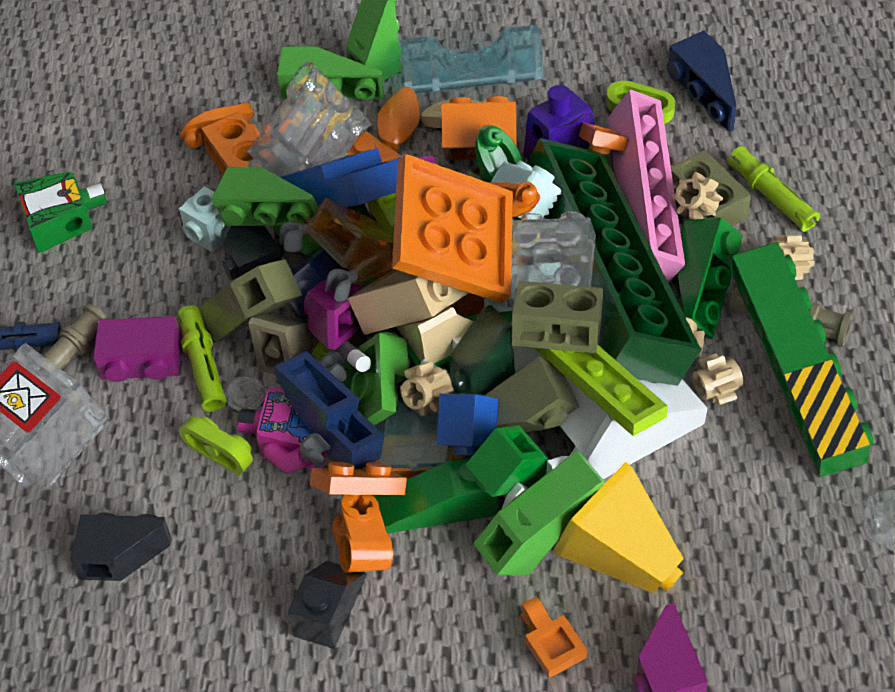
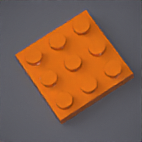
(453, 229)

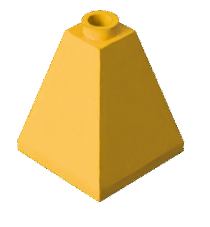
(622, 535)

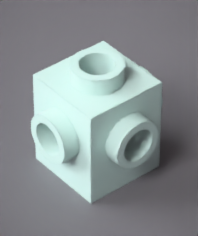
(202, 220)

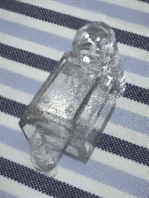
(308, 126)

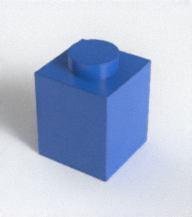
(465, 421)

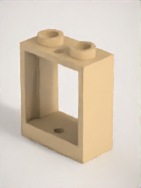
(400, 300)

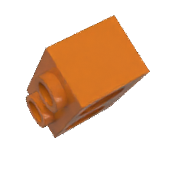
(229, 141)

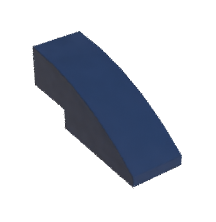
(329, 410)

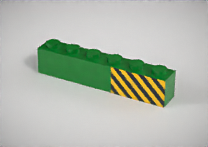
(801, 361)

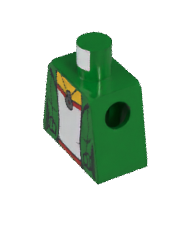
(57, 207)

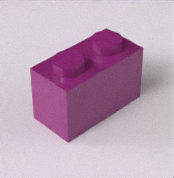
(138, 348)

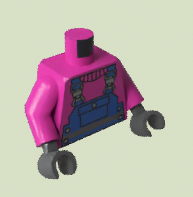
(281, 432)

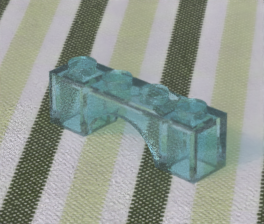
(510, 59)

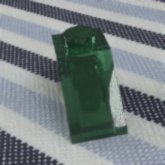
(483, 355)

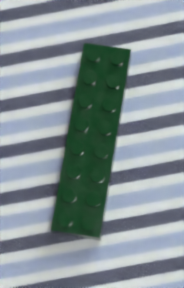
(639, 311)

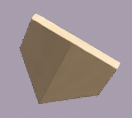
(433, 336)

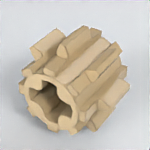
(799, 251)

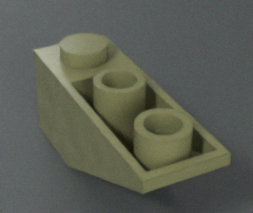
(249, 295)

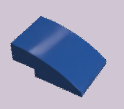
(348, 179)

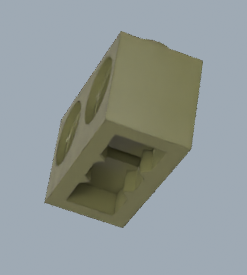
(736, 199)
(557, 316)

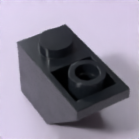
(116, 546)

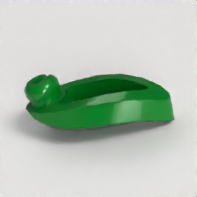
(493, 148)

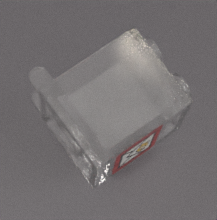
(43, 419)

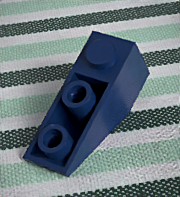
(704, 71)

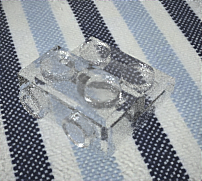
(552, 250)

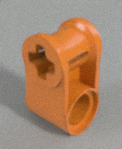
(361, 535)

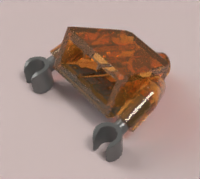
(349, 239)

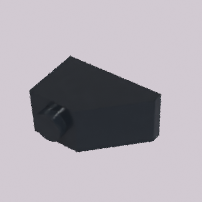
(248, 248)
(324, 603)

